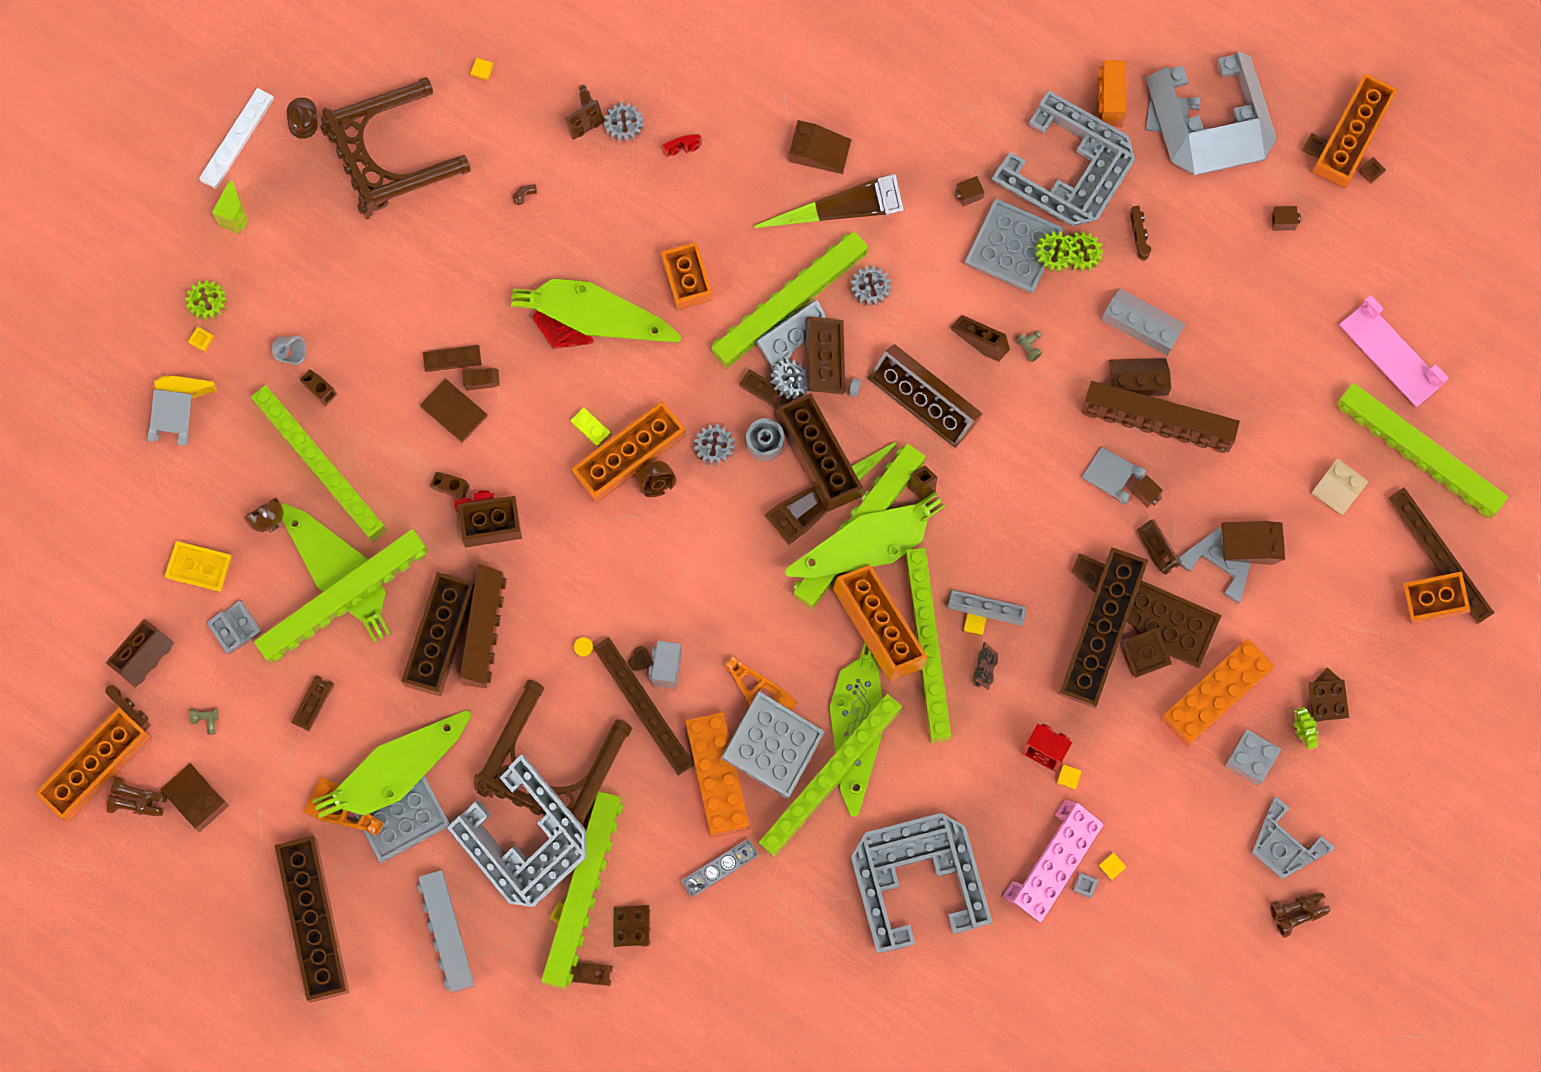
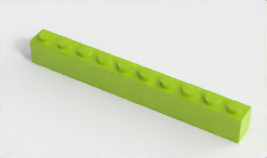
(790, 299)
(1422, 451)
(319, 463)
(880, 498)
(341, 596)
(928, 639)
(830, 775)
(581, 892)

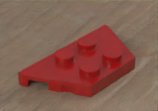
(559, 334)

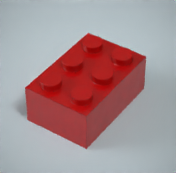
(1047, 747)

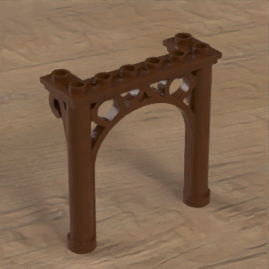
(337, 121)
(486, 780)

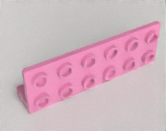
(1392, 353)
(1056, 862)

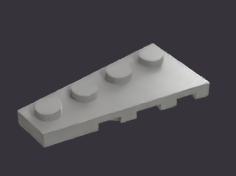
(788, 335)

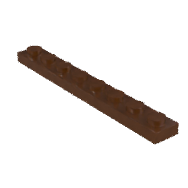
(1438, 551)
(643, 706)

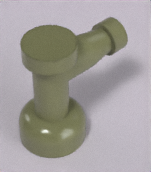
(1033, 354)
(211, 716)

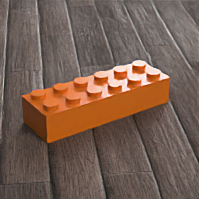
(1355, 130)
(628, 451)
(880, 623)
(1217, 692)
(92, 765)
(716, 778)

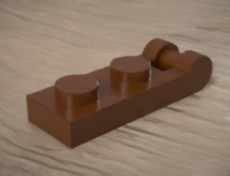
(1140, 233)
(763, 389)
(1158, 546)
(312, 703)
(127, 706)
(586, 974)

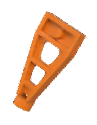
(780, 694)
(325, 786)

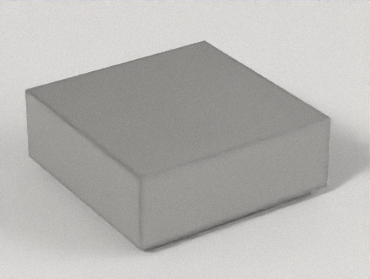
(1085, 885)

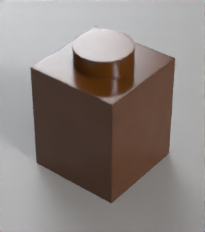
(969, 191)
(1285, 218)
(923, 482)
(1147, 491)

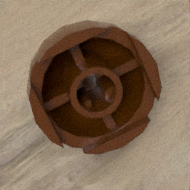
(655, 478)
(266, 516)

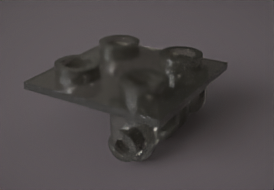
(986, 662)

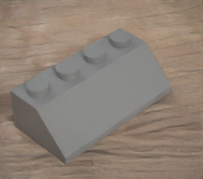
(1143, 321)

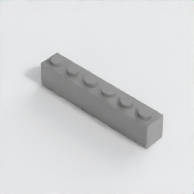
(446, 931)

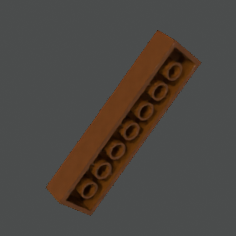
(1160, 417)
(1103, 627)
(312, 919)

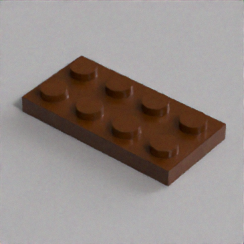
(825, 355)

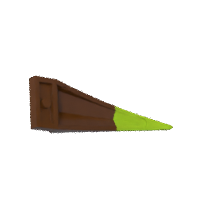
(866, 199)
(801, 512)

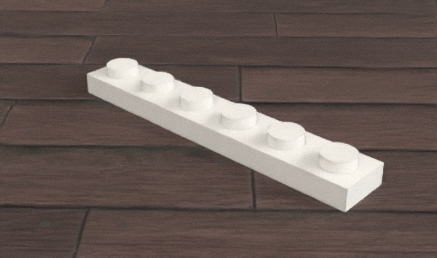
(236, 138)

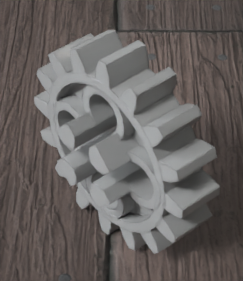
(630, 114)
(862, 280)
(789, 371)
(723, 438)

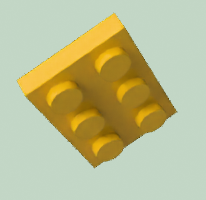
(198, 566)

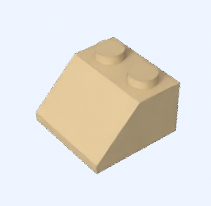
(1339, 487)

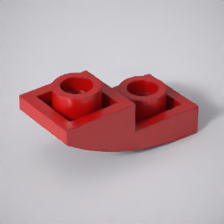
(687, 143)
(482, 495)

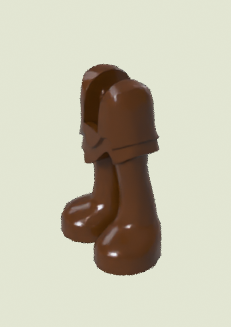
(142, 807)
(1305, 904)

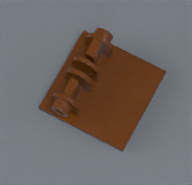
(1328, 700)
(632, 926)

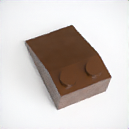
(819, 147)
(1253, 542)
(194, 797)

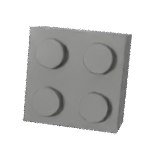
(666, 664)
(1252, 757)

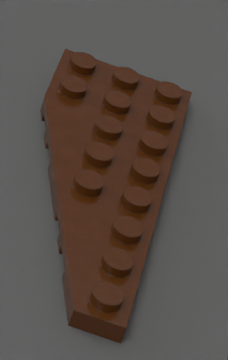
(1183, 624)

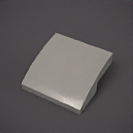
(234, 627)

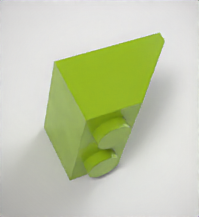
(230, 210)

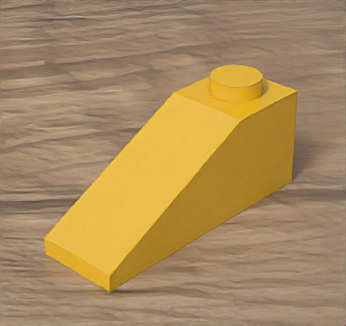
(185, 385)

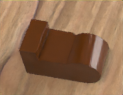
(480, 378)
(318, 387)
(450, 485)

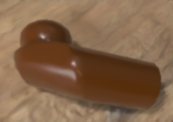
(522, 192)

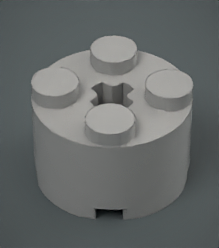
(772, 432)

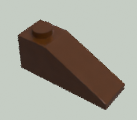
(983, 338)

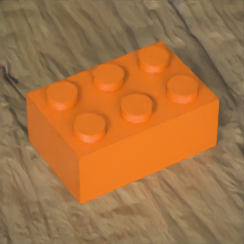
(1112, 92)
(687, 276)
(1436, 597)

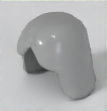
(281, 347)

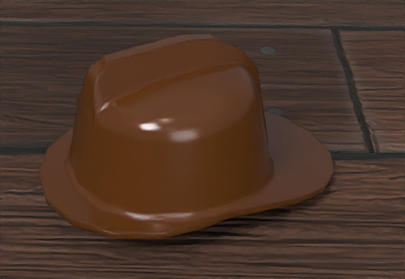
(302, 118)

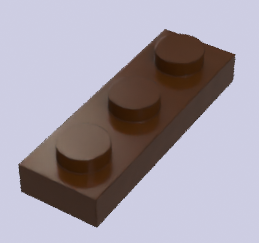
(452, 358)

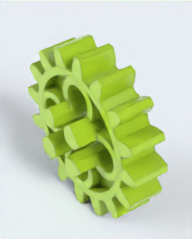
(1050, 243)
(1093, 256)
(210, 291)
(1306, 728)

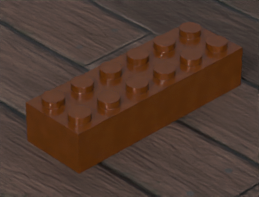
(819, 452)
(438, 634)

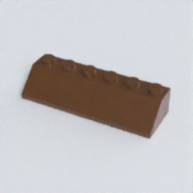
(924, 395)
(482, 627)

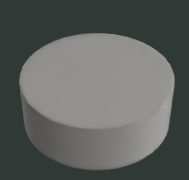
(855, 387)

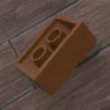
(1141, 376)
(489, 521)
(140, 653)

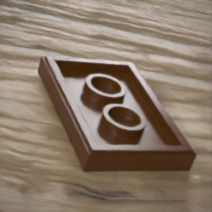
(453, 410)

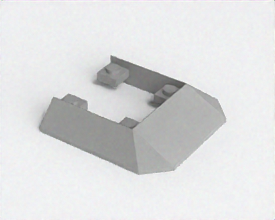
(1101, 144)
(1219, 147)
(909, 843)
(516, 877)

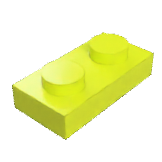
(590, 427)

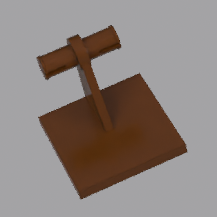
(585, 118)

